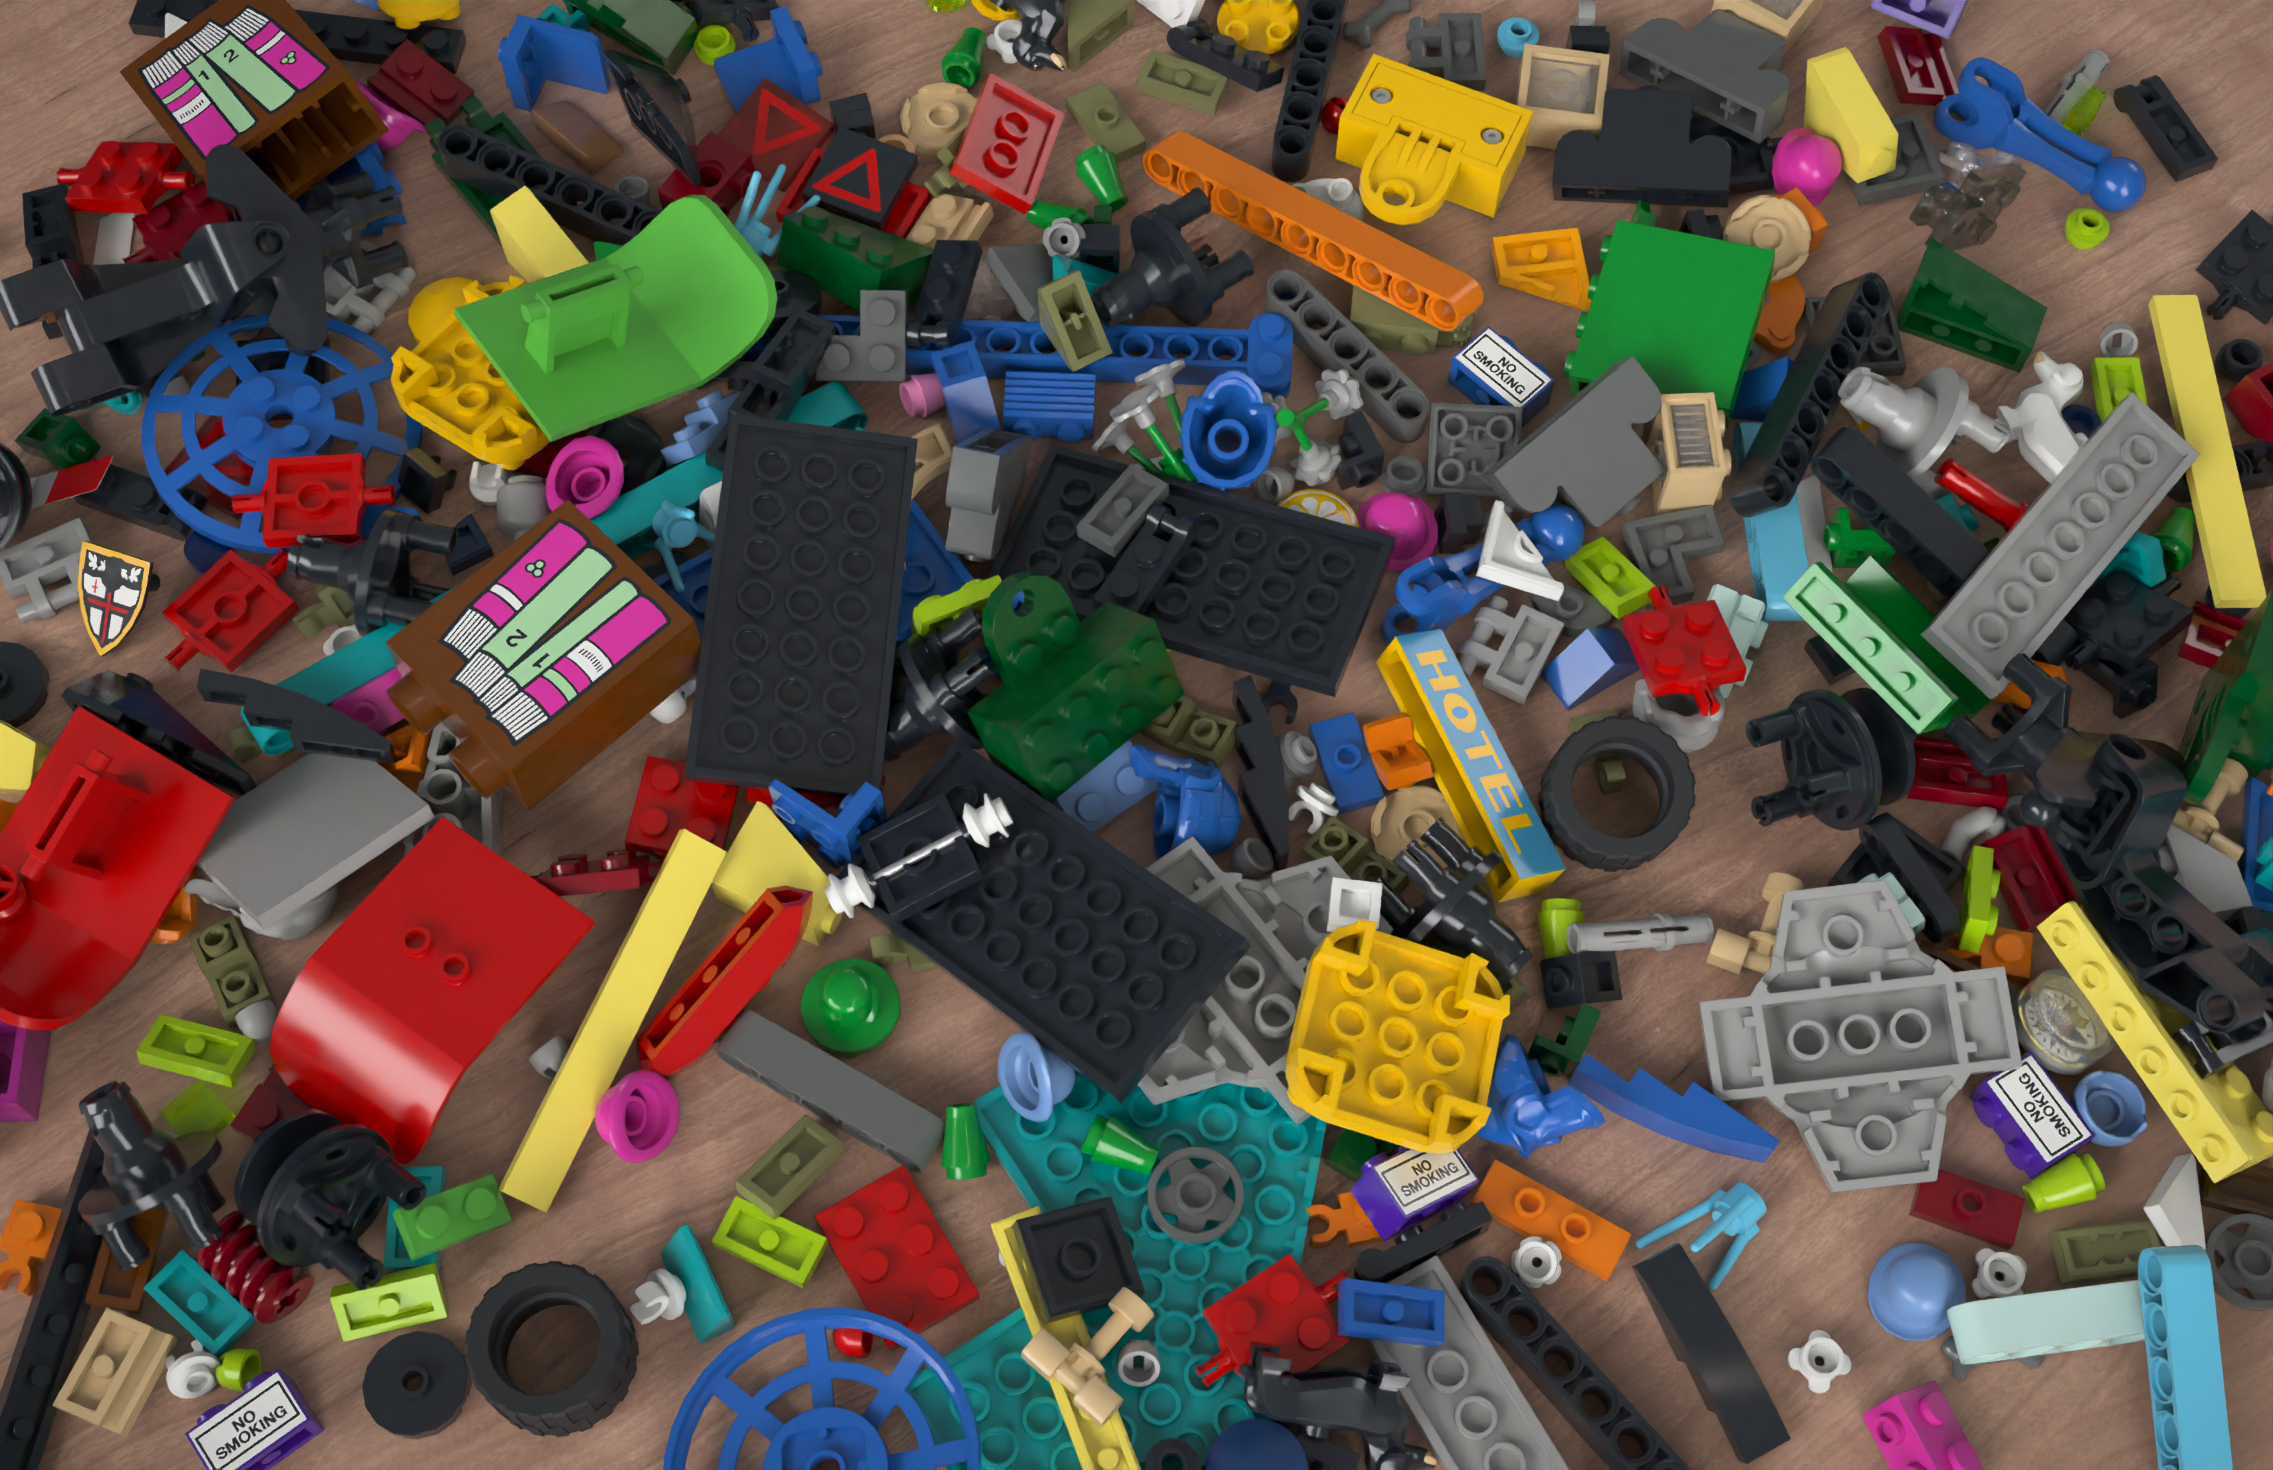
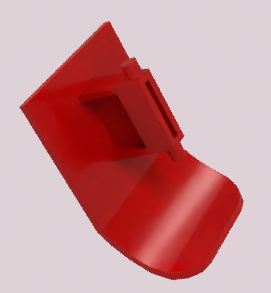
(103, 858)
(419, 986)

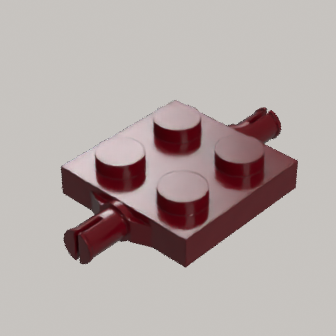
(174, 222)
(617, 871)

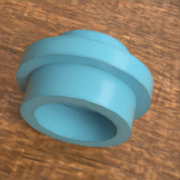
(1514, 34)

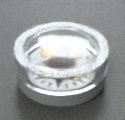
(2060, 1024)

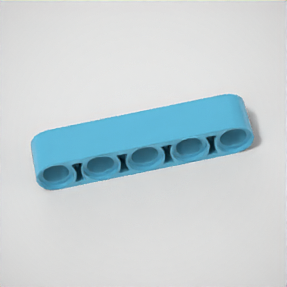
(1773, 543)
(2184, 1359)

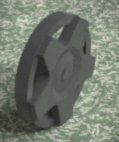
(1195, 1195)
(2245, 1261)

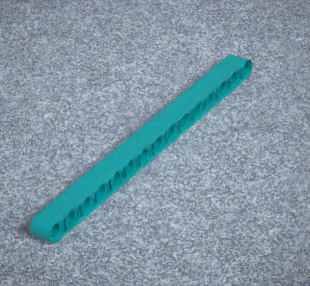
(624, 523)

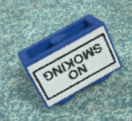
(1498, 374)

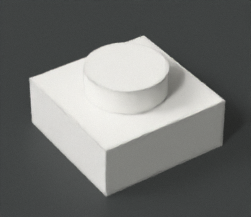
(1352, 902)

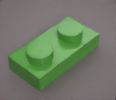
(452, 1217)

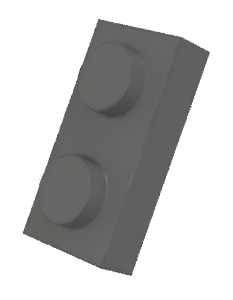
(1122, 510)

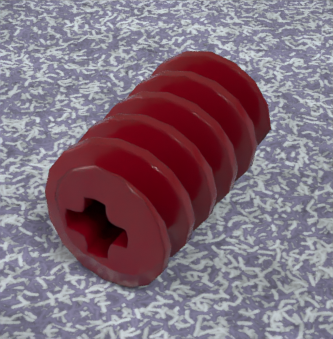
(252, 1273)

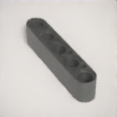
(1343, 337)
(832, 1090)

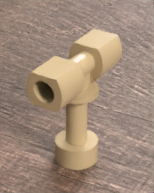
(2200, 820)
(1755, 951)
(1080, 1367)

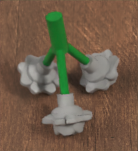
(1317, 460)

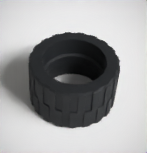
(1652, 750)
(514, 1302)

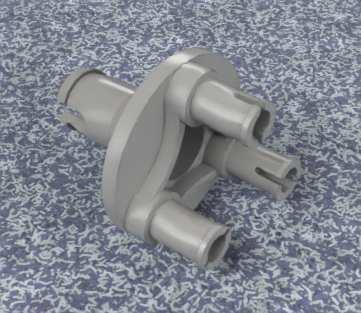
(1920, 420)

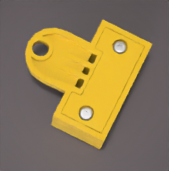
(1429, 142)

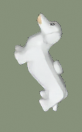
(2037, 418)

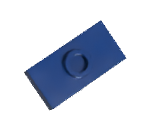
(1346, 763)
(1391, 1312)

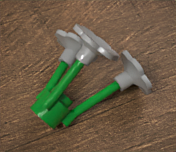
(1136, 406)

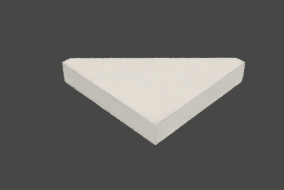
(1513, 559)
(2176, 1205)

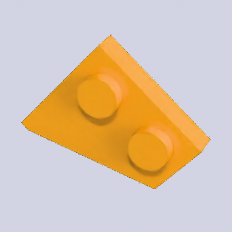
(1544, 265)

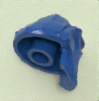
(1228, 432)
(1188, 802)
(1526, 1109)

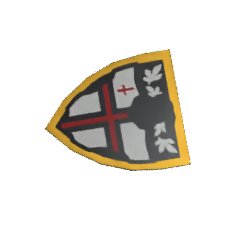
(112, 593)

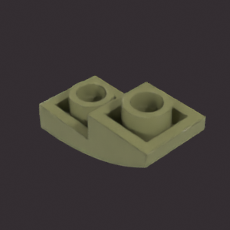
(1193, 732)
(1353, 854)
(230, 967)

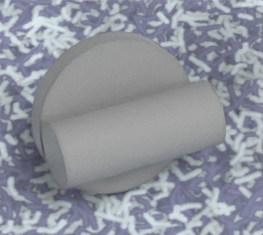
(1297, 756)

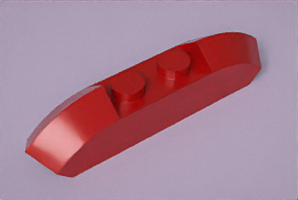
(725, 982)

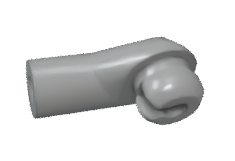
(1965, 828)

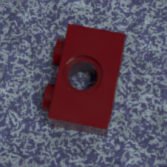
(724, 175)

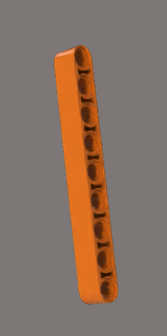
(1316, 231)

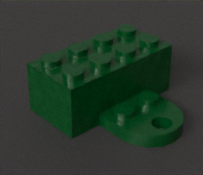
(1067, 684)
(2233, 709)

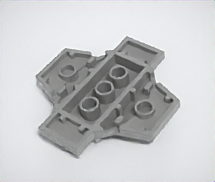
(1250, 1017)
(1859, 1036)

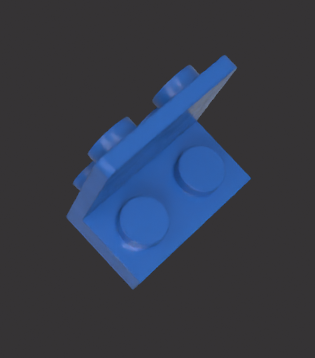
(832, 836)

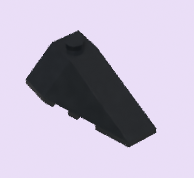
(657, 110)
(146, 716)

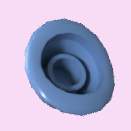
(1033, 1076)
(1914, 1290)

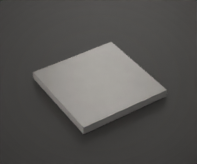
(308, 832)

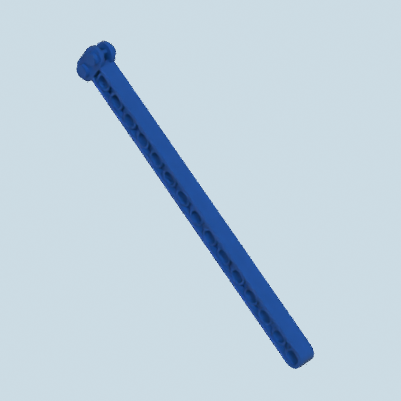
(1260, 352)

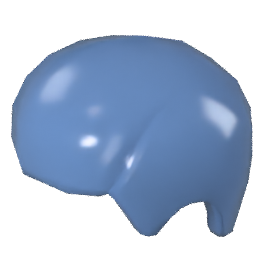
(2110, 1108)

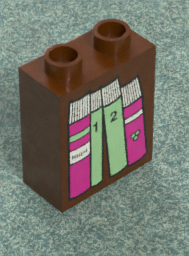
(258, 83)
(543, 657)

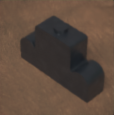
(1643, 155)

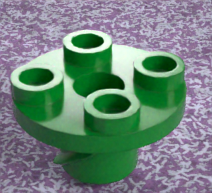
(850, 1007)

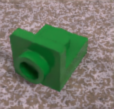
(1853, 547)

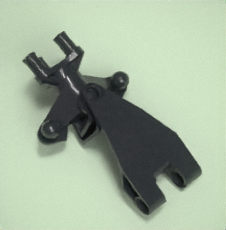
(139, 316)
(2106, 819)

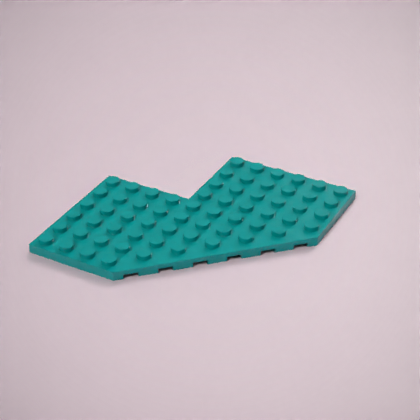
(1278, 1170)

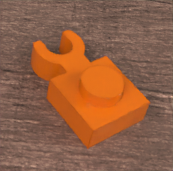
(2003, 948)
(1346, 1220)
(27, 1242)

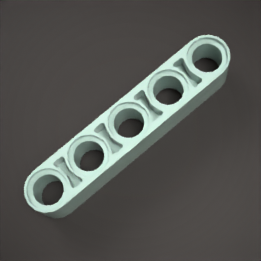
(2047, 1322)

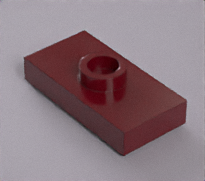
(1969, 1208)

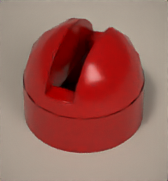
(1332, 112)
(853, 1342)

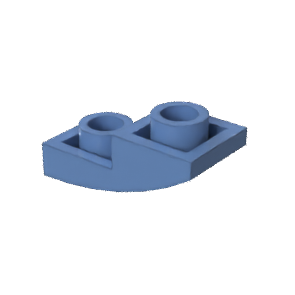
(702, 428)

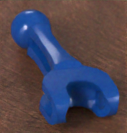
(2013, 124)
(1443, 584)

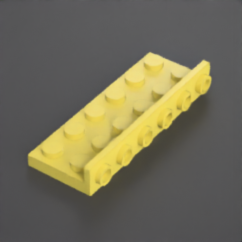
(2214, 1115)

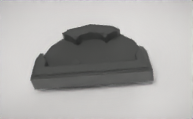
(1575, 609)

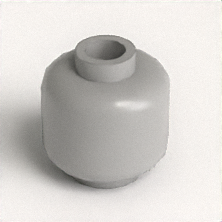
(521, 505)

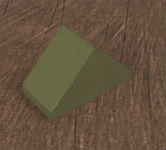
(1094, 27)
(1072, 321)

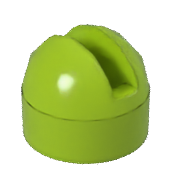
(238, 1368)

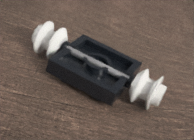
(919, 857)

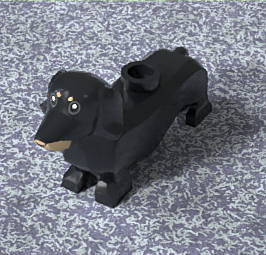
(1039, 26)
(1337, 1400)

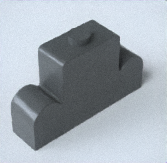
(1721, 62)
(1586, 451)
(982, 489)

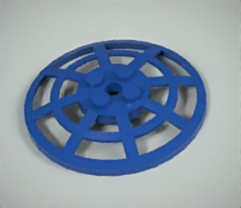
(247, 419)
(827, 1430)

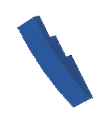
(1692, 1119)

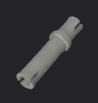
(2076, 85)
(1688, 930)

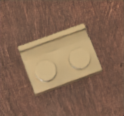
(950, 219)
(115, 1372)

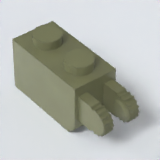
(1399, 331)

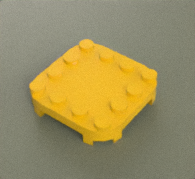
(461, 394)
(1396, 1039)

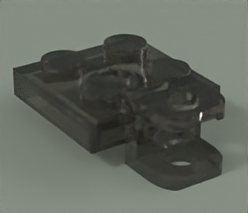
(1969, 213)

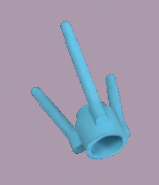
(750, 227)
(676, 530)
(1733, 1213)

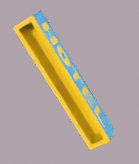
(1470, 763)

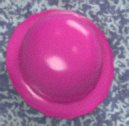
(399, 124)
(1806, 163)
(587, 475)
(1407, 521)
(638, 1116)

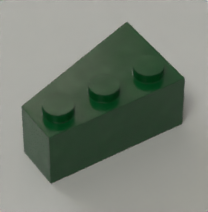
(651, 28)
(851, 256)
(1969, 309)

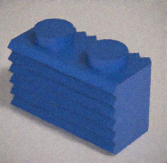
(1050, 404)

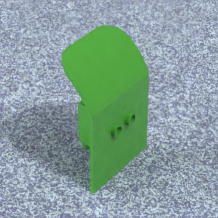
(630, 325)

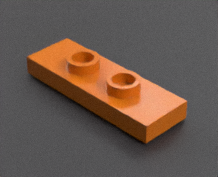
(1541, 1212)

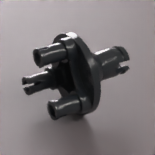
(1167, 269)
(376, 568)
(939, 686)
(1455, 903)
(147, 1172)

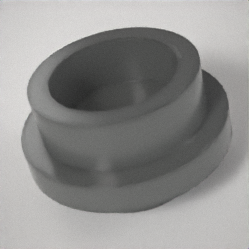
(1404, 476)

